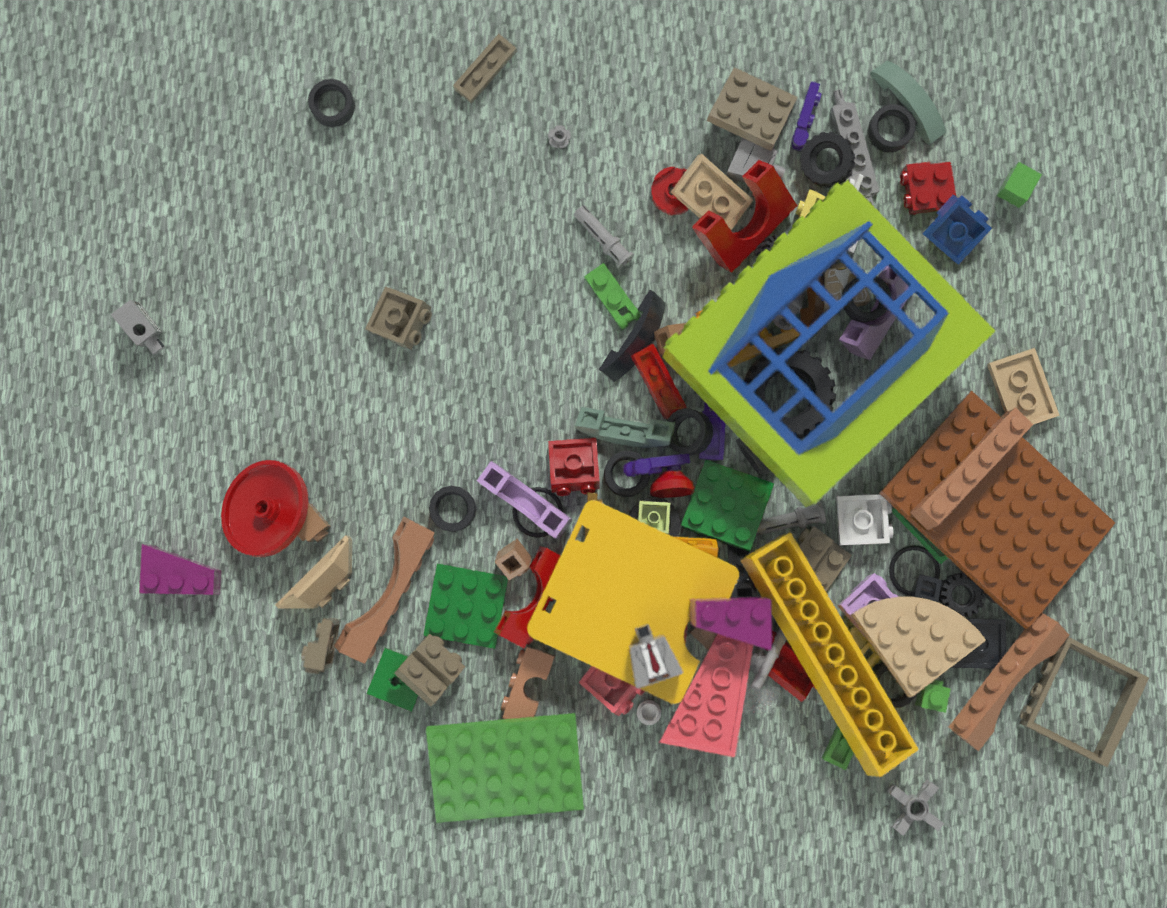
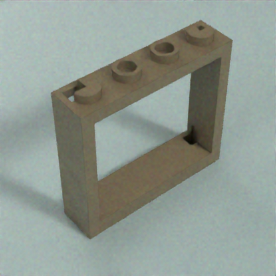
(1120, 715)

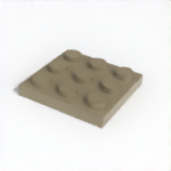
(752, 109)

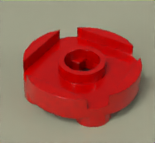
(660, 191)

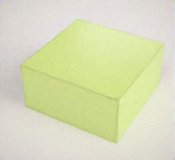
(655, 515)

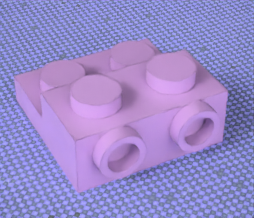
(869, 590)

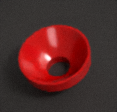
(672, 484)

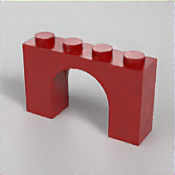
(772, 206)

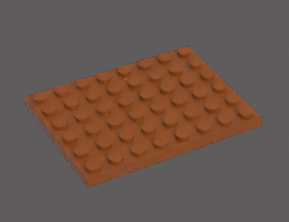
(1017, 528)

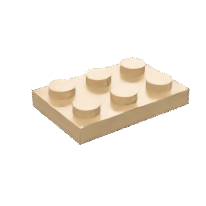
(708, 188)
(1024, 386)

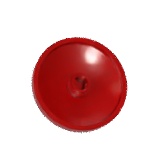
(264, 508)

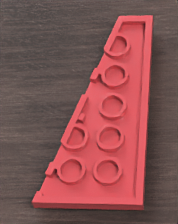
(714, 702)

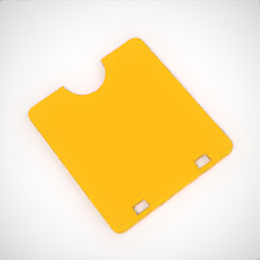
(625, 580)

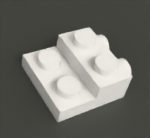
(863, 520)

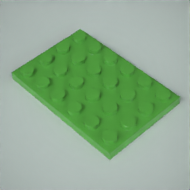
(505, 767)

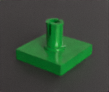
(390, 687)

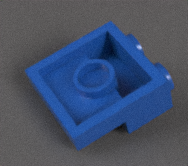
(957, 228)

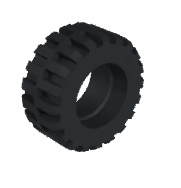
(815, 378)

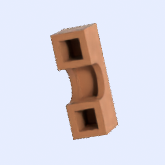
(532, 664)

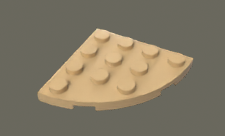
(916, 638)

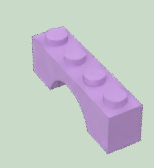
(864, 338)
(525, 500)

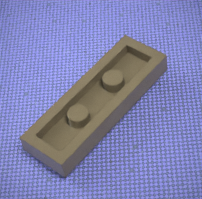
(485, 68)

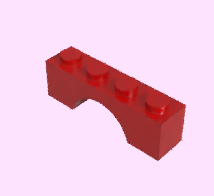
(514, 624)

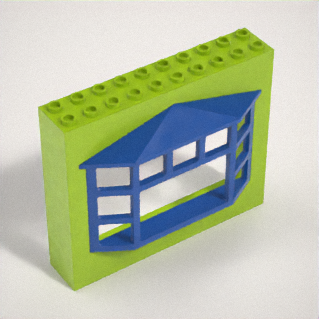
(776, 280)

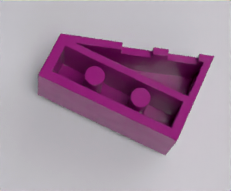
(172, 574)
(737, 618)

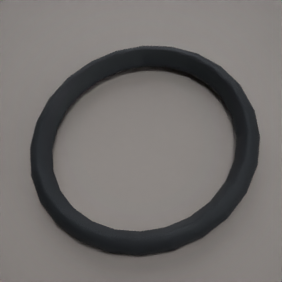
(525, 531)
(898, 554)

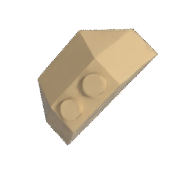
(322, 579)

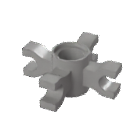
(926, 791)

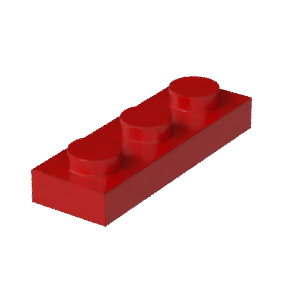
(658, 381)

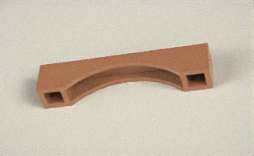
(972, 469)
(361, 635)
(980, 714)

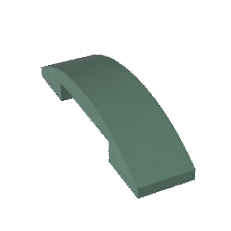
(913, 98)
(624, 432)

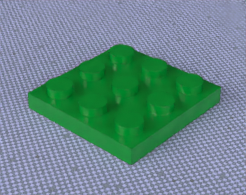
(727, 505)
(465, 605)

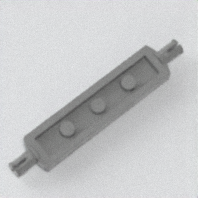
(848, 125)

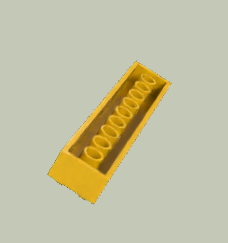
(830, 655)

